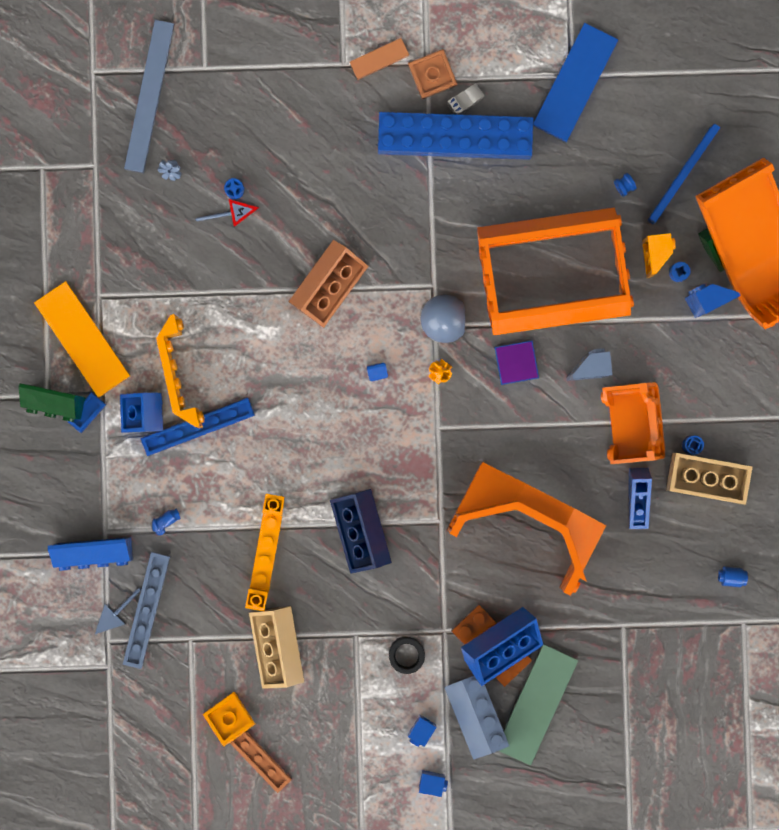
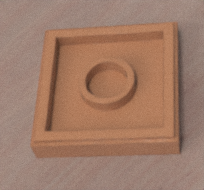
(432, 74)

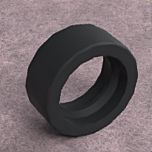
(406, 669)

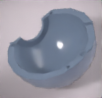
(443, 318)

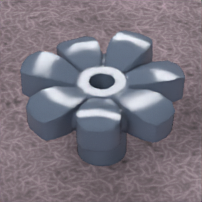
(170, 169)

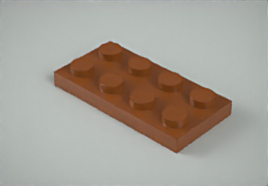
(475, 624)

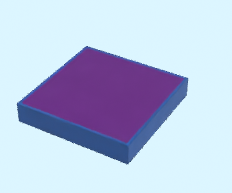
(516, 362)

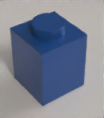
(421, 731)
(432, 783)

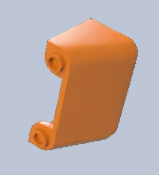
(635, 423)

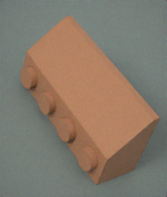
(328, 283)

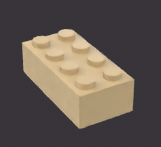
(709, 478)

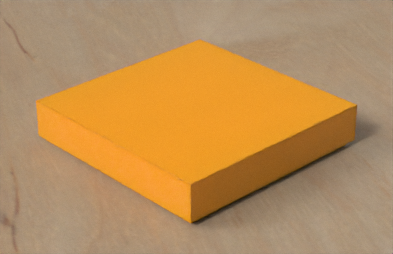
(229, 719)

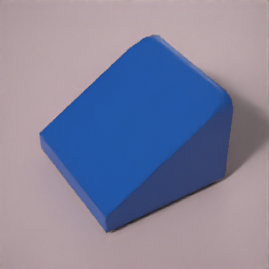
(377, 372)

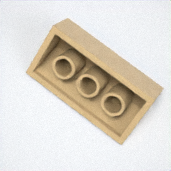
(276, 647)

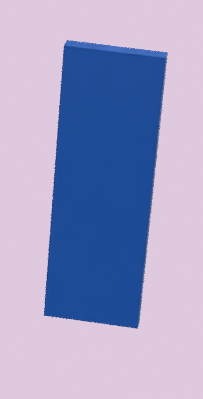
(575, 82)

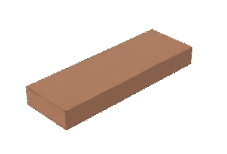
(379, 59)

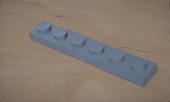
(146, 610)

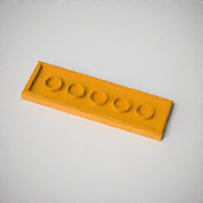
(82, 339)

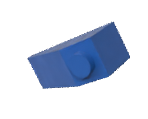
(639, 497)

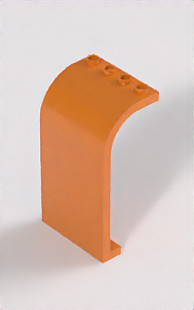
(745, 231)

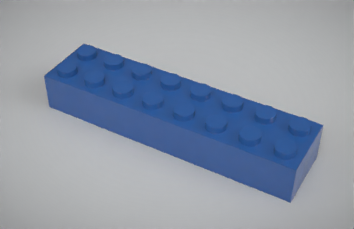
(455, 135)

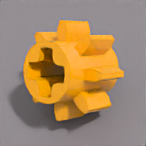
(440, 371)

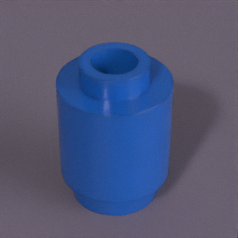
(733, 577)

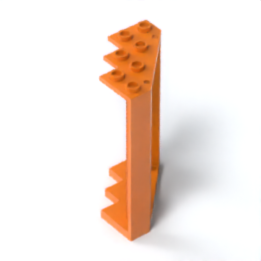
(547, 229)

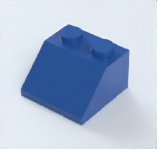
(141, 412)

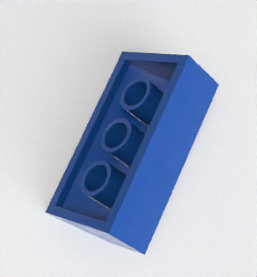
(91, 552)
(502, 645)

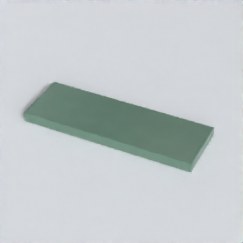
(537, 703)

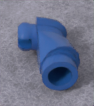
(164, 521)

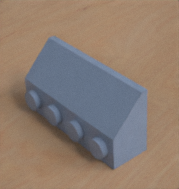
(476, 717)

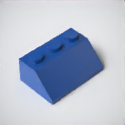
(707, 298)

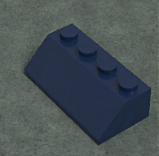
(360, 531)

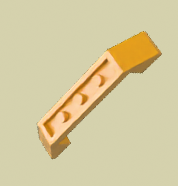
(173, 329)
(265, 552)

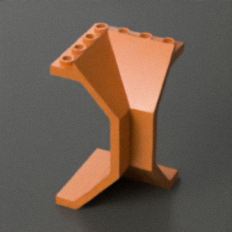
(498, 492)

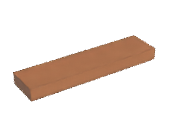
(261, 761)

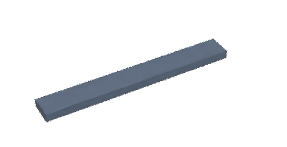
(149, 96)

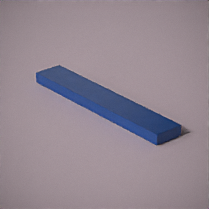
(683, 174)
(185, 431)

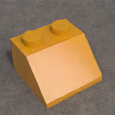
(656, 252)

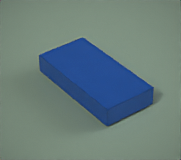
(91, 408)

